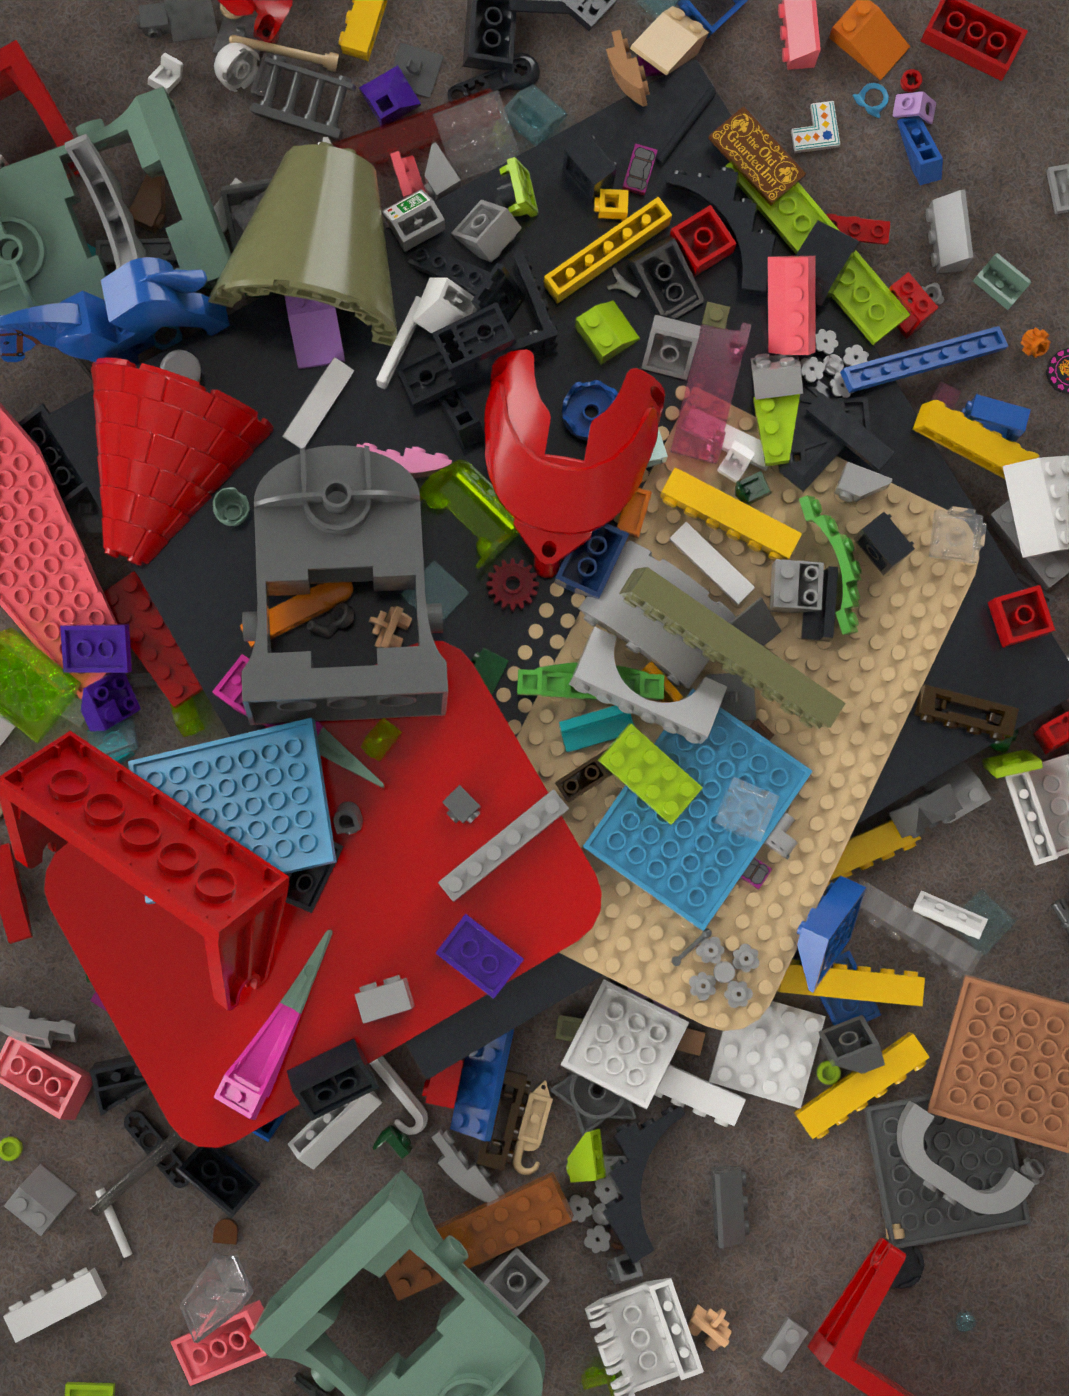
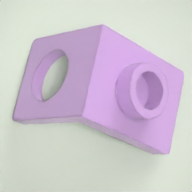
(914, 105)

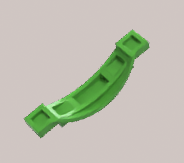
(849, 566)
(555, 680)

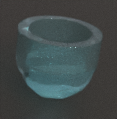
(965, 1321)

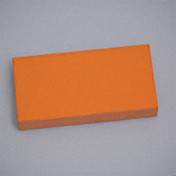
(634, 513)

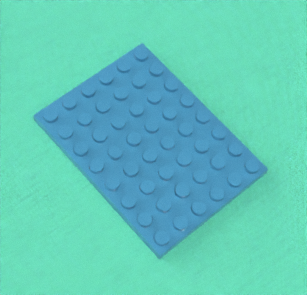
(255, 789)
(694, 859)

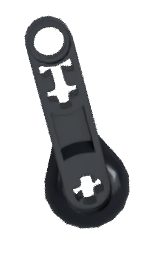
(503, 78)

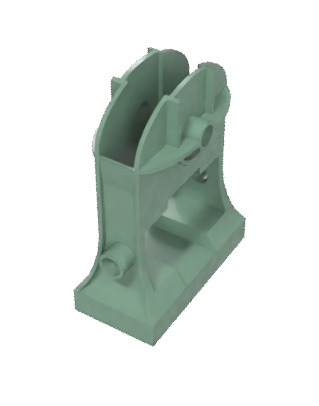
(45, 231)
(477, 1339)

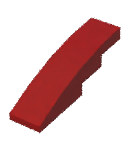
(12, 899)

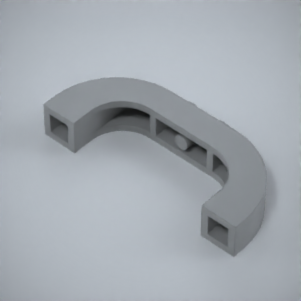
(1001, 1198)

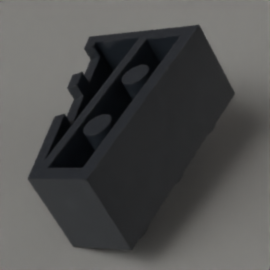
(116, 1082)

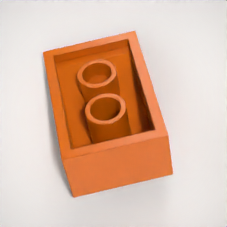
(869, 38)

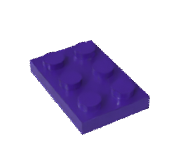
(96, 648)
(479, 956)

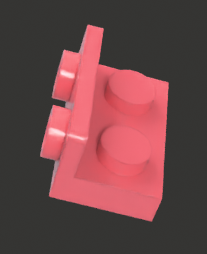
(407, 174)

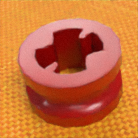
(918, 80)

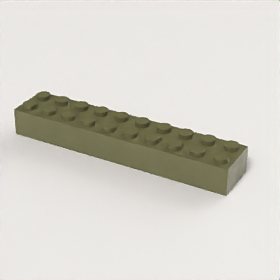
(731, 648)

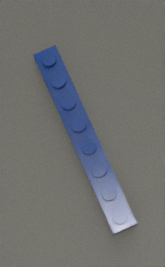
(923, 359)

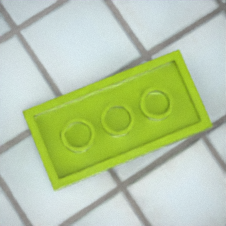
(650, 774)

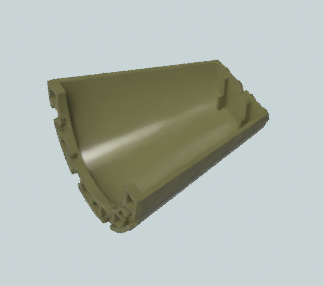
(317, 239)

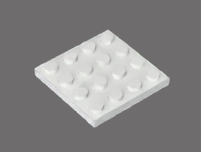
(625, 1044)
(770, 1055)

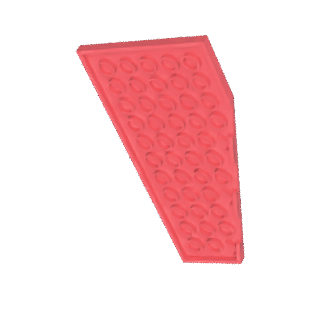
(42, 560)

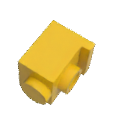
(613, 197)

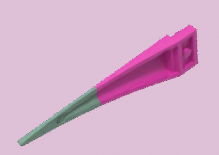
(230, 692)
(256, 1069)

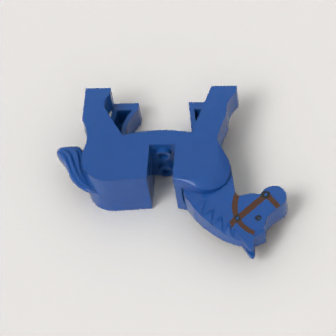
(136, 305)

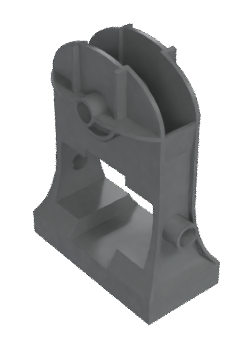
(338, 520)

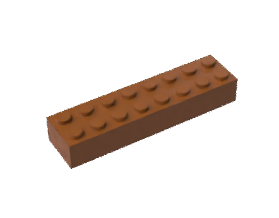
(489, 1231)

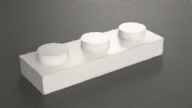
(950, 914)

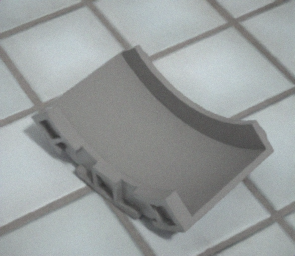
(641, 634)

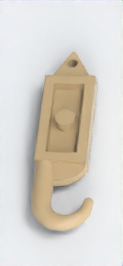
(532, 1127)

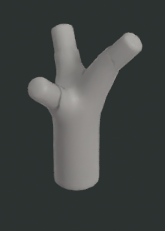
(623, 284)

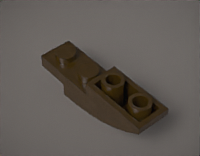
(583, 778)

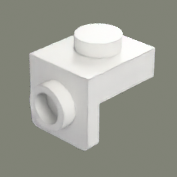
(167, 74)
(736, 461)

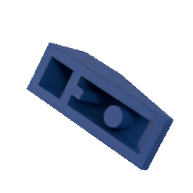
(921, 150)

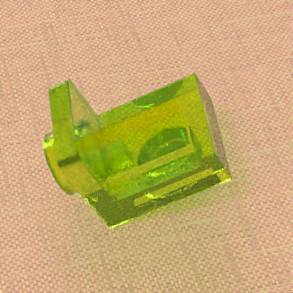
(187, 718)
(380, 739)
(595, 1377)

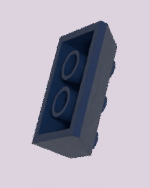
(591, 564)

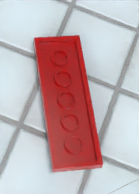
(152, 640)

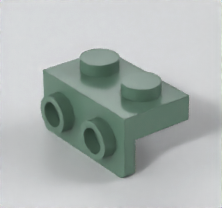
(1002, 281)

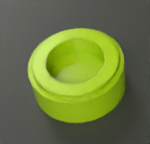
(828, 1074)
(10, 1148)

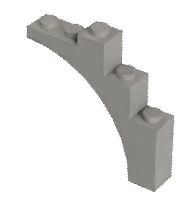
(107, 196)

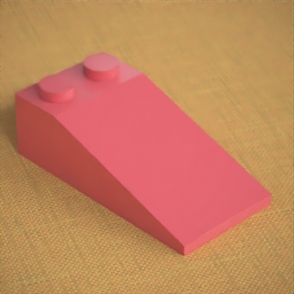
(44, 1078)
(222, 1349)

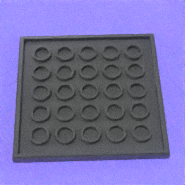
(963, 1150)

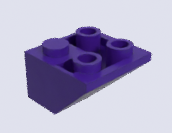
(390, 96)
(108, 702)

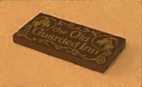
(757, 155)

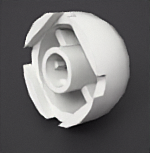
(236, 66)

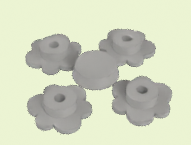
(832, 363)
(724, 972)
(586, 1210)

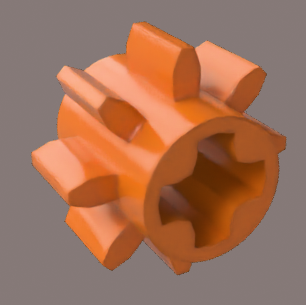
(1035, 342)

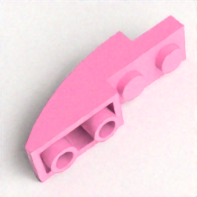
(415, 460)

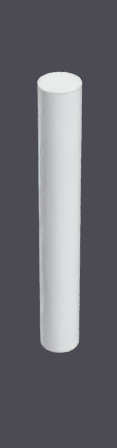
(116, 1227)

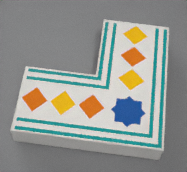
(822, 134)

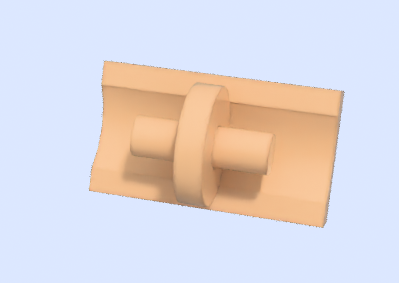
(394, 618)
(712, 1324)

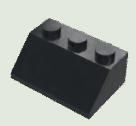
(489, 34)
(308, 884)
(332, 1079)
(219, 1178)

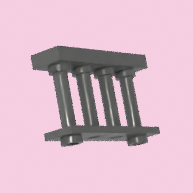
(287, 114)

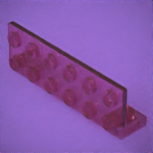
(709, 392)

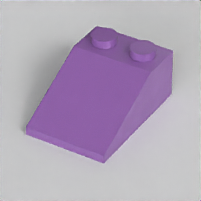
(314, 332)

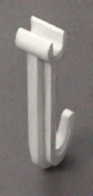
(404, 1094)

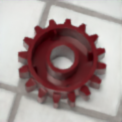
(515, 572)

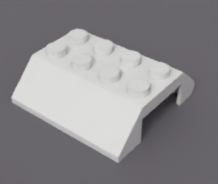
(1040, 504)
(1043, 808)
(644, 1336)

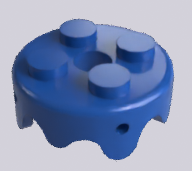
(583, 396)

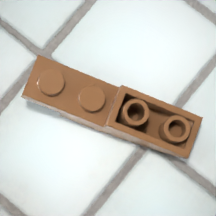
(626, 70)

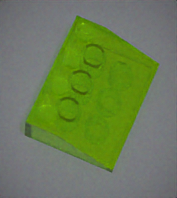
(32, 686)

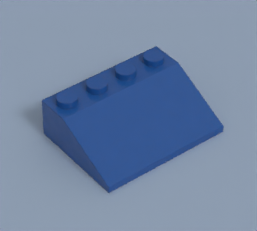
(828, 929)

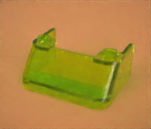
(474, 503)

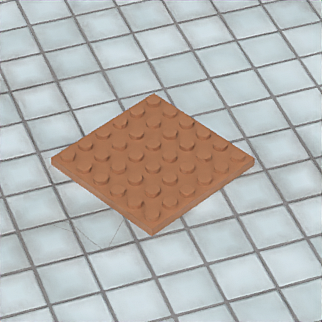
(1006, 1064)

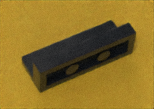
(820, 624)

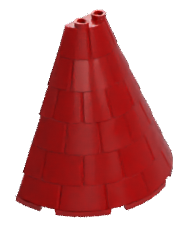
(162, 451)

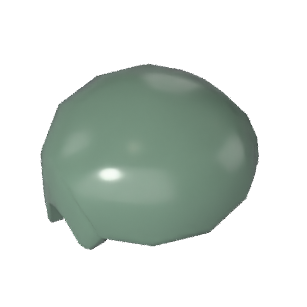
(231, 506)

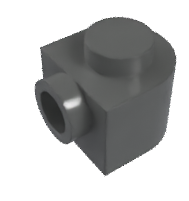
(348, 818)

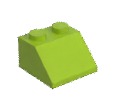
(605, 331)

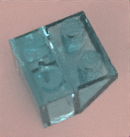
(534, 114)

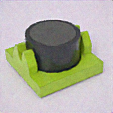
(516, 189)

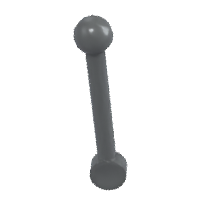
(676, 960)

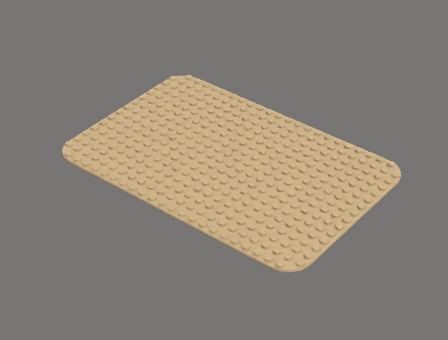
(872, 671)

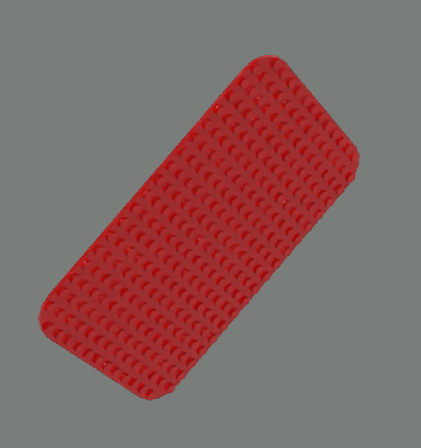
(377, 903)

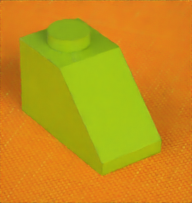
(587, 1159)

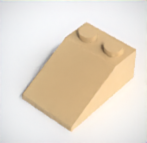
(670, 40)

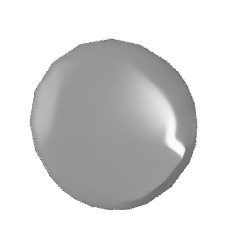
(182, 363)

